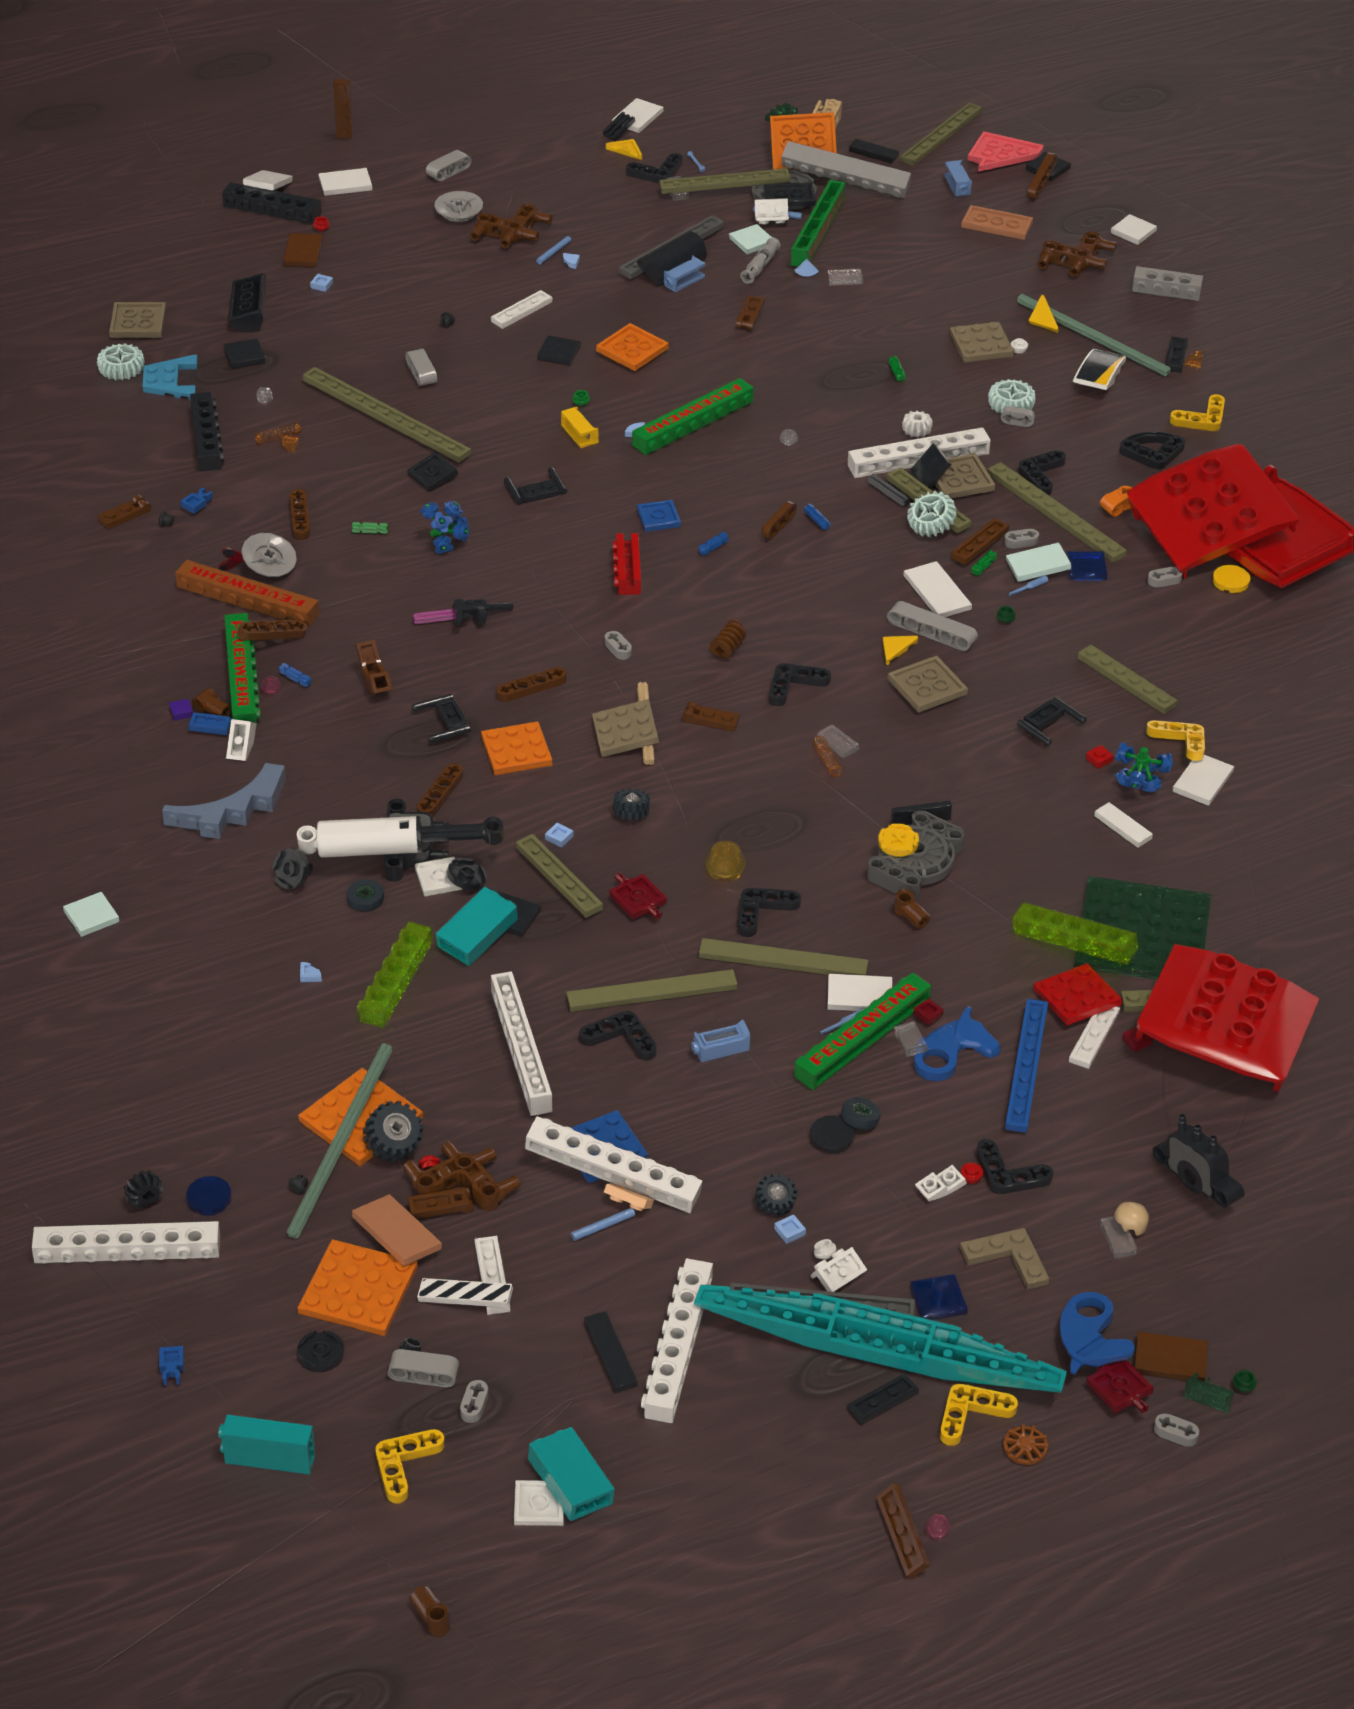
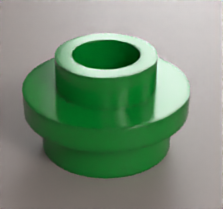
(581, 397)

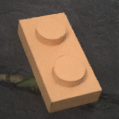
(620, 1193)

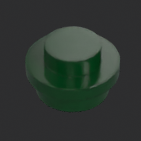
(1006, 614)
(1244, 1381)

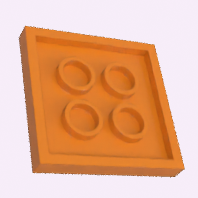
(632, 347)
(516, 748)

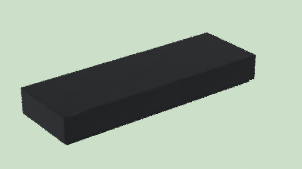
(873, 150)
(1176, 353)
(904, 814)
(882, 1399)

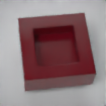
(928, 1011)
(1135, 1043)

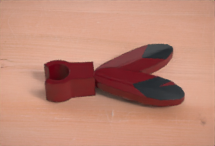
(234, 556)

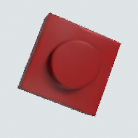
(1099, 756)

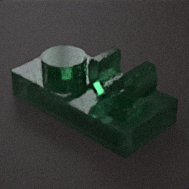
(785, 109)
(1208, 1394)

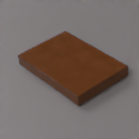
(303, 250)
(1170, 1356)

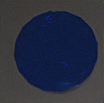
(208, 1195)

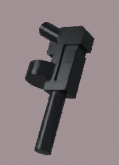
(477, 608)

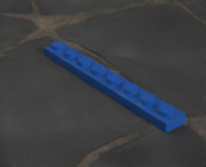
(1026, 1066)

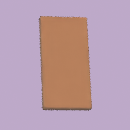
(997, 222)
(396, 1229)

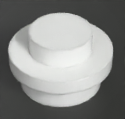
(1019, 345)
(824, 1249)

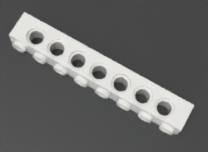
(906, 453)
(521, 1043)
(620, 1173)
(126, 1242)
(677, 1343)

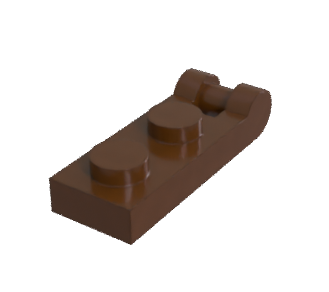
(750, 312)
(124, 512)
(710, 717)
(441, 1203)

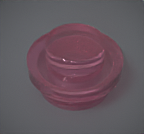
(270, 685)
(938, 1526)

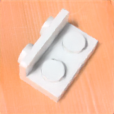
(771, 210)
(840, 1270)

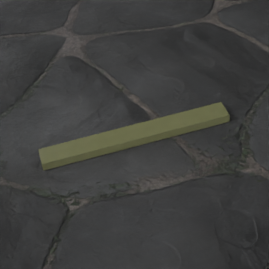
(941, 134)
(724, 181)
(781, 958)
(651, 990)

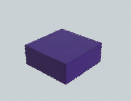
(181, 709)

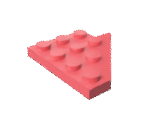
(999, 151)

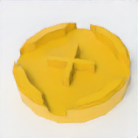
(1231, 578)
(898, 840)

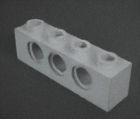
(1167, 283)

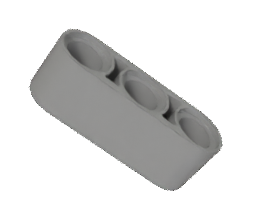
(448, 165)
(421, 367)
(423, 1368)

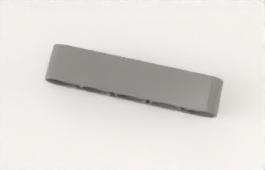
(932, 625)

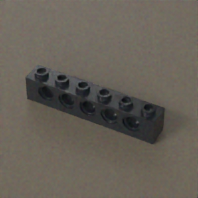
(271, 203)
(207, 431)

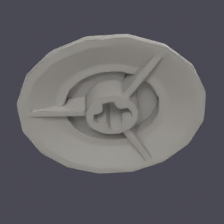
(458, 205)
(269, 555)

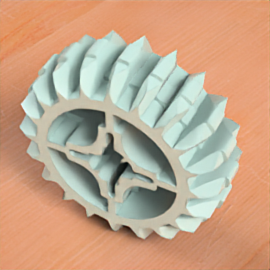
(120, 361)
(1012, 394)
(932, 514)

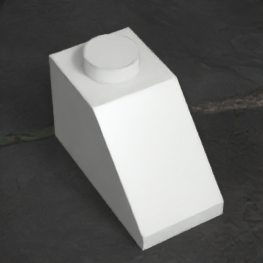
(240, 739)

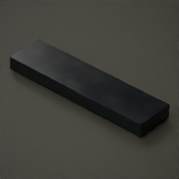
(610, 1352)

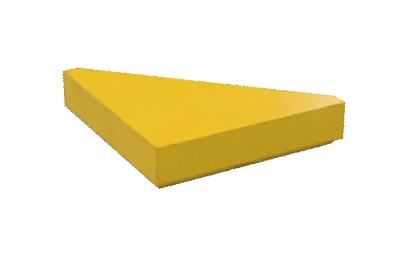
(625, 147)
(1043, 316)
(897, 645)

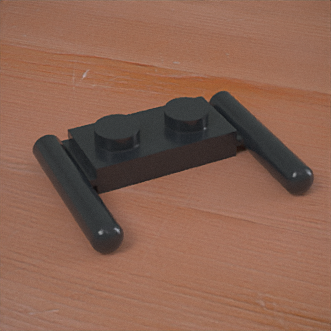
(537, 491)
(450, 715)
(1046, 715)

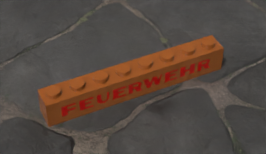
(246, 593)

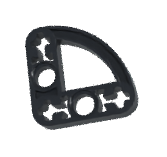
(1132, 448)

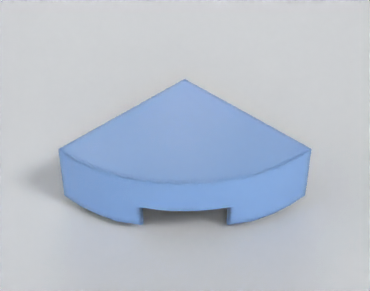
(571, 259)
(806, 269)
(628, 432)
(309, 973)

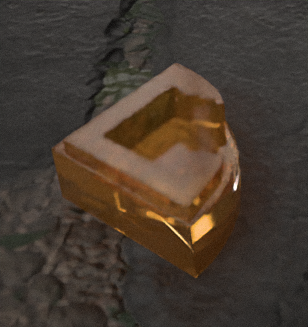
(1194, 359)
(290, 442)

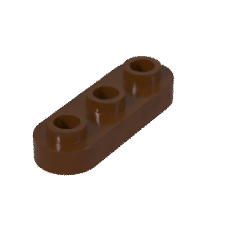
(779, 520)

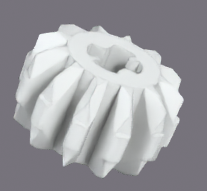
(917, 424)

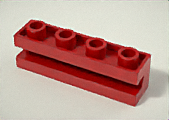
(627, 565)

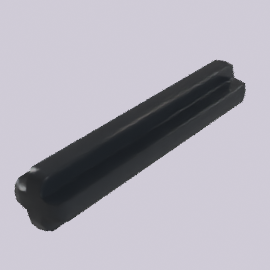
(888, 490)

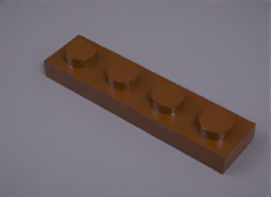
(343, 108)
(980, 541)
(903, 1531)

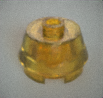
(725, 861)

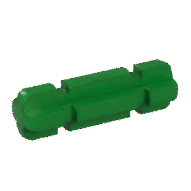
(897, 368)
(371, 528)
(983, 563)

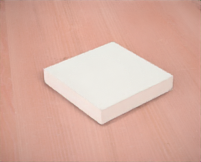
(1133, 229)
(434, 878)
(536, 1505)

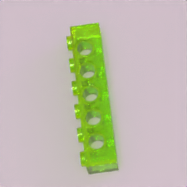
(1075, 933)
(395, 974)

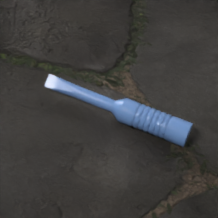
(1030, 585)
(843, 1020)

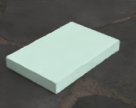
(1038, 562)

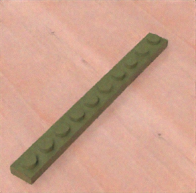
(1057, 512)

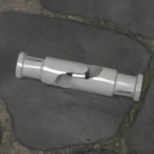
(760, 260)

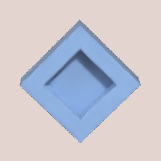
(321, 282)
(559, 835)
(790, 1229)

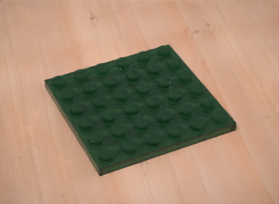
(1155, 913)

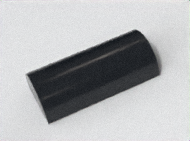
(672, 255)
(247, 303)

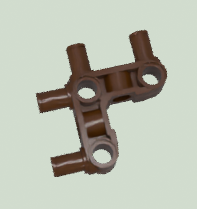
(511, 229)
(1077, 257)
(464, 1171)

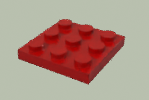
(1077, 994)

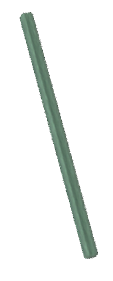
(1100, 338)
(339, 1141)

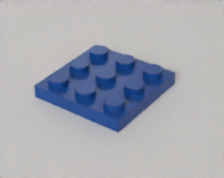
(614, 1130)

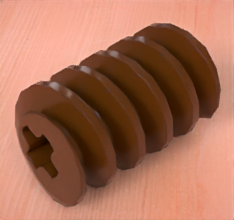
(728, 639)

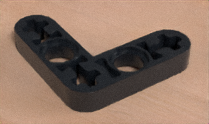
(654, 174)
(1052, 459)
(821, 678)
(755, 904)
(624, 1024)
(1008, 1177)

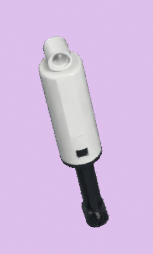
(389, 835)

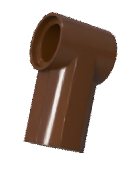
(210, 703)
(907, 907)
(431, 1610)

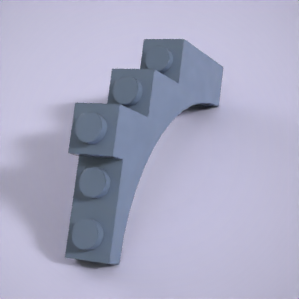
(235, 809)

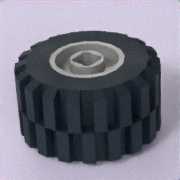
(393, 1131)

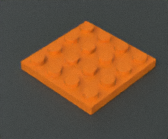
(812, 130)
(329, 1111)
(357, 1288)

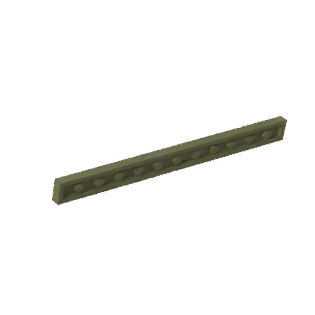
(387, 414)

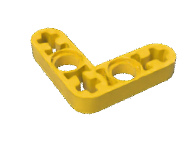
(1185, 418)
(1191, 733)
(963, 1404)
(394, 1459)

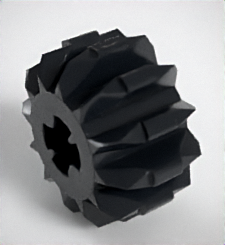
(143, 1189)

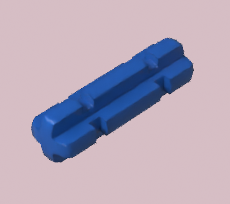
(817, 516)
(713, 543)
(295, 675)

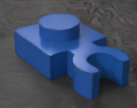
(195, 502)
(171, 1362)

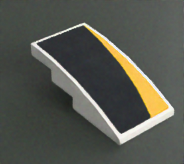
(1099, 369)

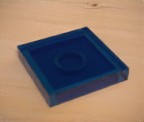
(1087, 565)
(939, 1297)

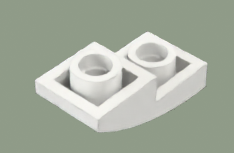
(940, 1185)

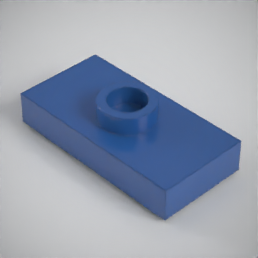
(210, 723)

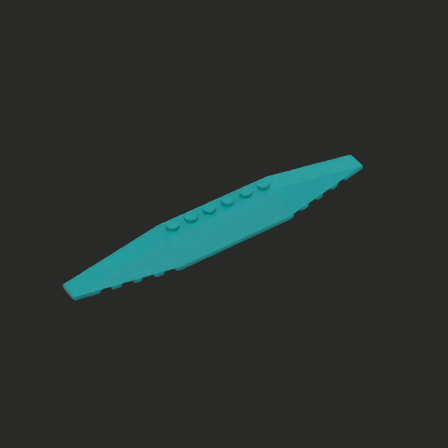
(881, 1337)

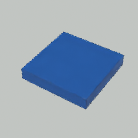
(658, 515)

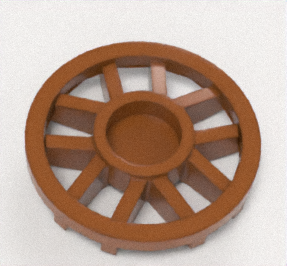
(1025, 1445)

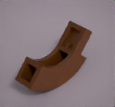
(372, 671)

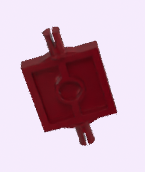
(638, 896)
(1120, 1386)

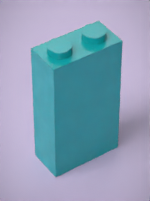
(476, 926)
(267, 1444)
(571, 1473)

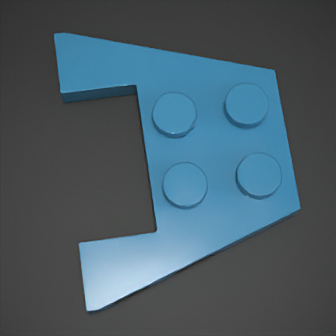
(163, 377)

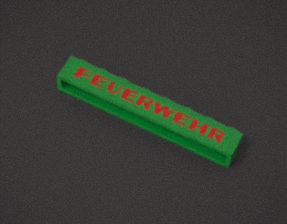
(818, 223)
(692, 416)
(240, 671)
(861, 1031)

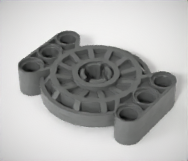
(927, 864)

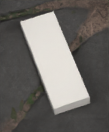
(1123, 824)

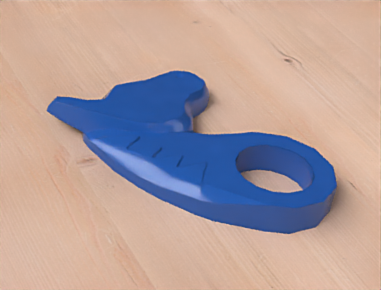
(949, 1040)
(1083, 1337)

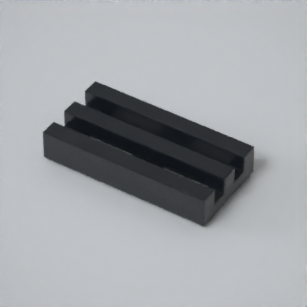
(616, 125)

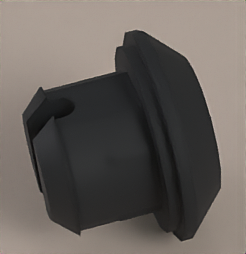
(447, 319)
(166, 519)
(298, 1184)

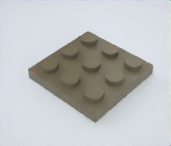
(137, 320)
(981, 342)
(965, 477)
(927, 683)
(625, 728)

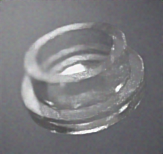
(264, 395)
(788, 437)

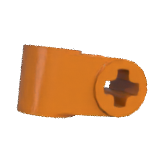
(1116, 501)

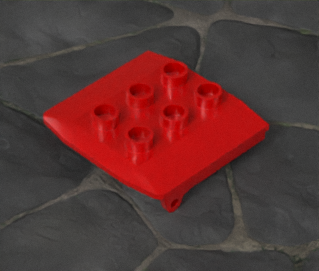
(1210, 506)
(1288, 555)
(1228, 1013)

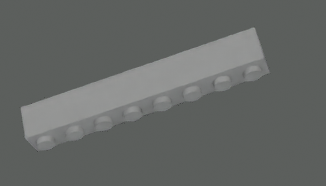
(846, 169)

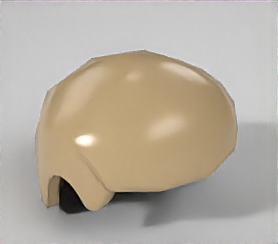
(1132, 1216)

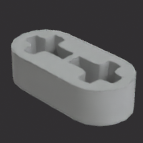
(1017, 416)
(1021, 538)
(1164, 577)
(614, 642)
(469, 1401)
(1176, 1429)

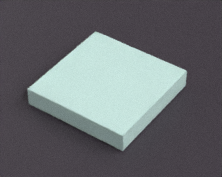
(750, 238)
(91, 914)

